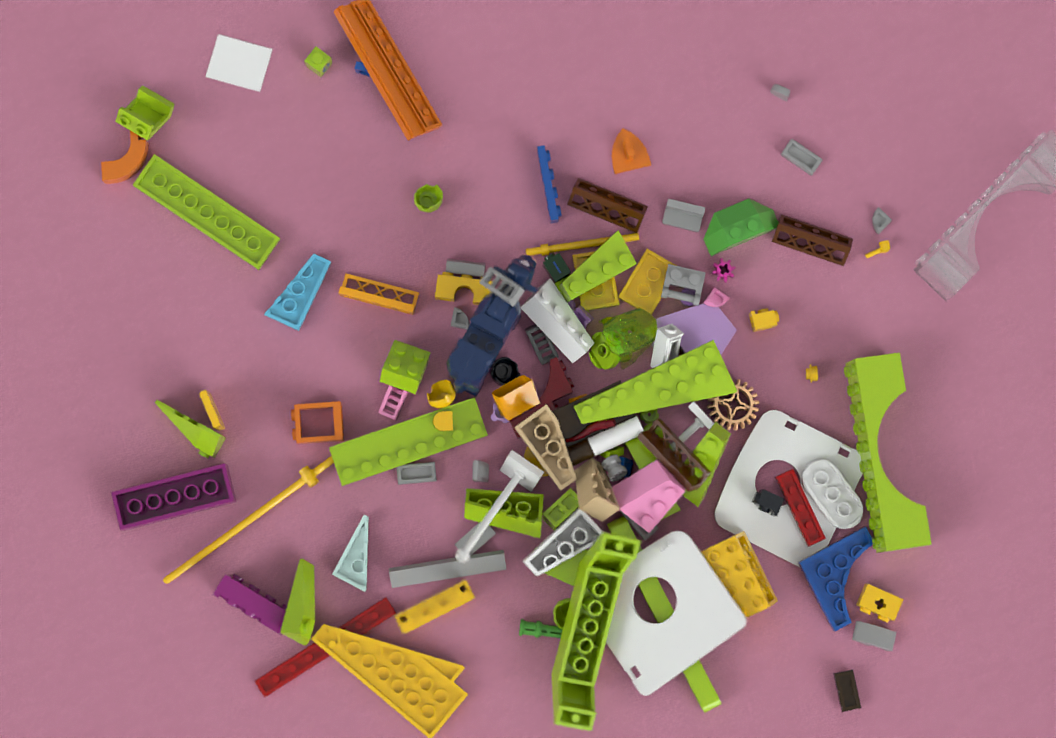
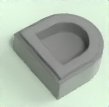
(780, 92)

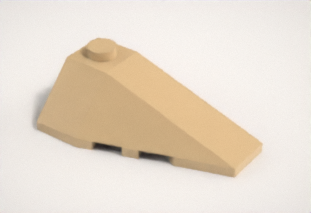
(545, 440)

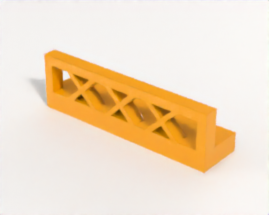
(378, 300)

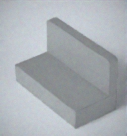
(683, 215)

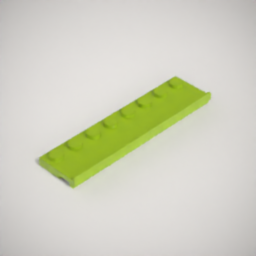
(406, 442)

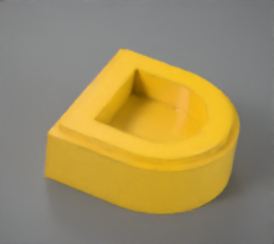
(443, 421)

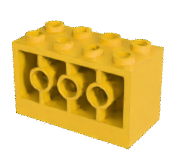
(741, 573)

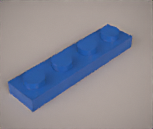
(547, 176)

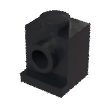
(768, 502)

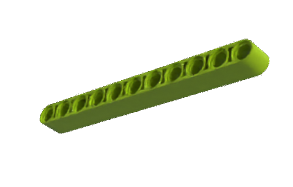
(663, 611)

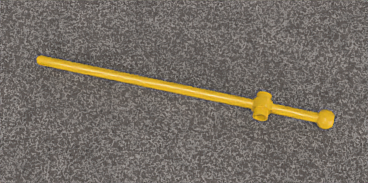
(308, 477)

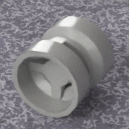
(614, 468)

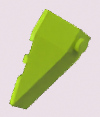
(200, 436)
(300, 610)

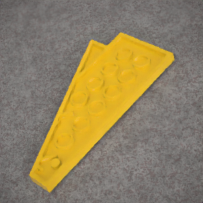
(407, 680)

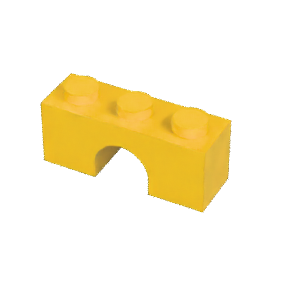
(448, 285)

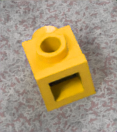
(764, 319)

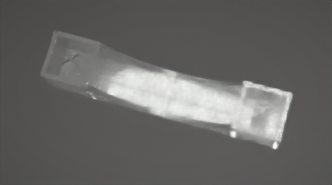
(953, 259)

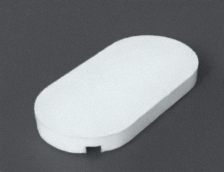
(832, 494)

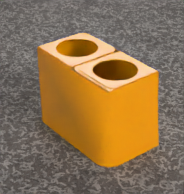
(516, 397)

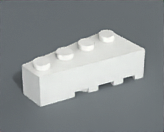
(558, 321)

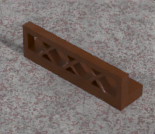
(610, 200)
(830, 240)
(673, 463)

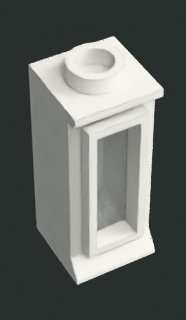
(666, 344)

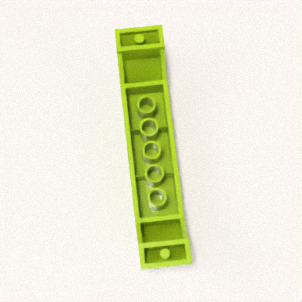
(588, 628)

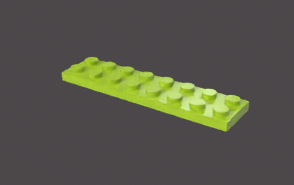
(206, 212)

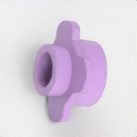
(496, 416)

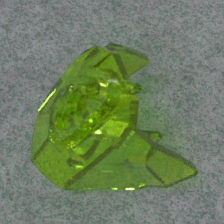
(632, 344)

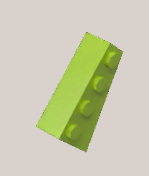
(605, 263)
(709, 453)
(519, 512)

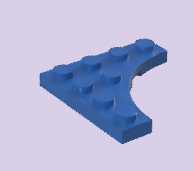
(829, 571)

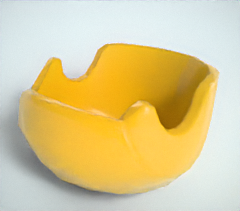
(441, 394)

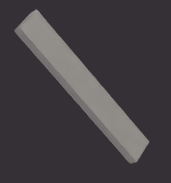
(447, 569)

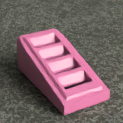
(388, 395)

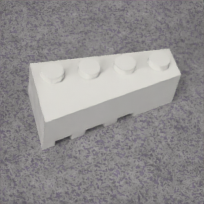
(566, 541)

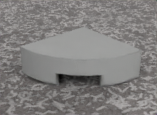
(880, 220)
(459, 319)

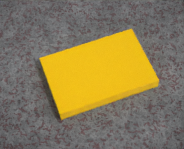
(646, 282)
(601, 296)

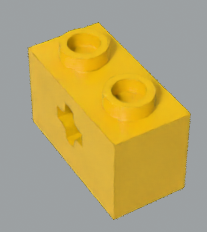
(890, 603)

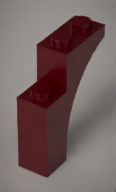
(557, 388)

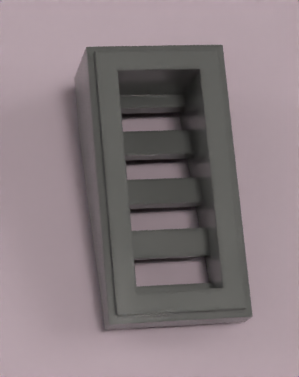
(546, 359)

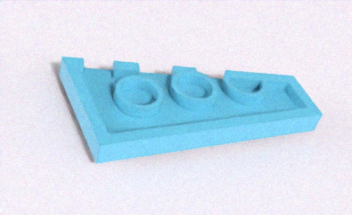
(297, 298)

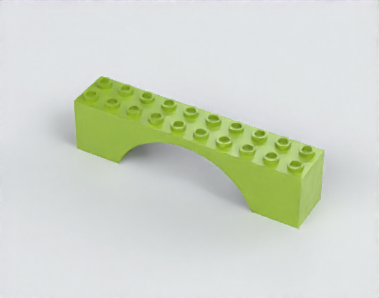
(894, 518)

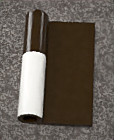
(626, 429)

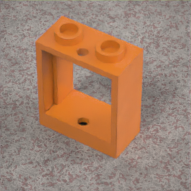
(338, 422)

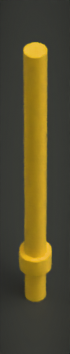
(545, 249)

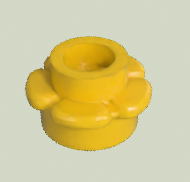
(812, 373)

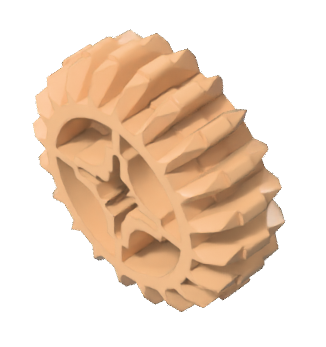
(742, 406)

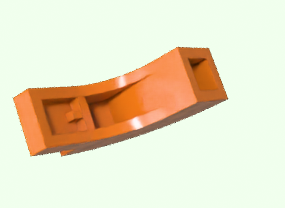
(129, 164)

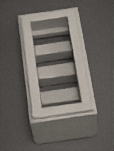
(515, 295)
(480, 471)

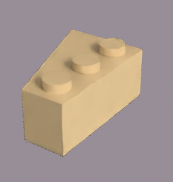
(595, 491)

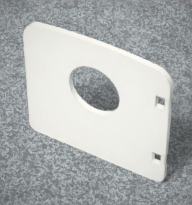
(770, 442)
(700, 622)

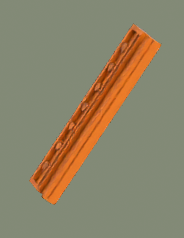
(387, 68)

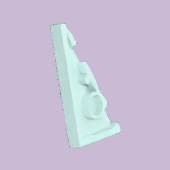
(353, 562)

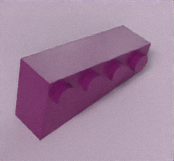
(251, 602)

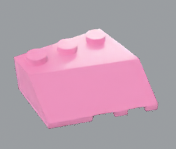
(648, 494)

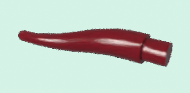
(598, 425)

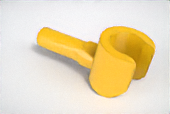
(884, 247)

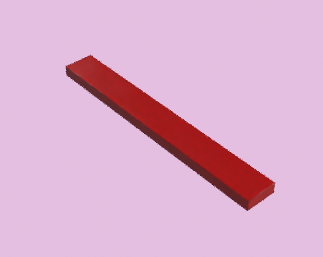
(315, 654)

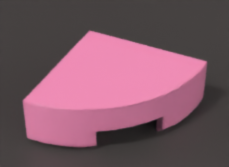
(716, 298)

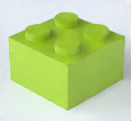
(404, 366)

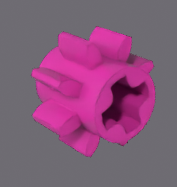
(723, 264)

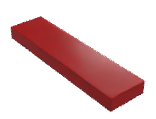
(800, 507)

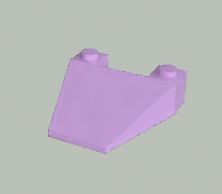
(700, 326)

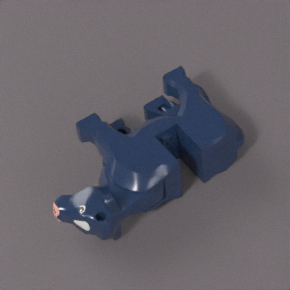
(488, 330)

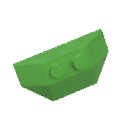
(738, 225)

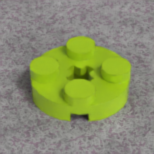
(597, 355)

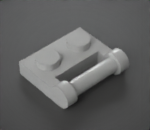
(683, 278)

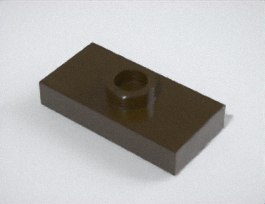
(847, 690)

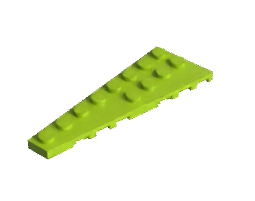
(681, 380)

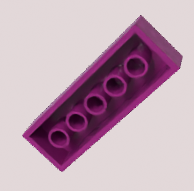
(173, 497)

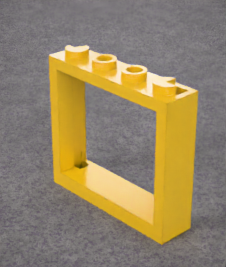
(434, 607)

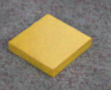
(212, 410)

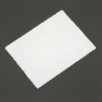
(239, 63)

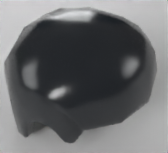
(504, 371)

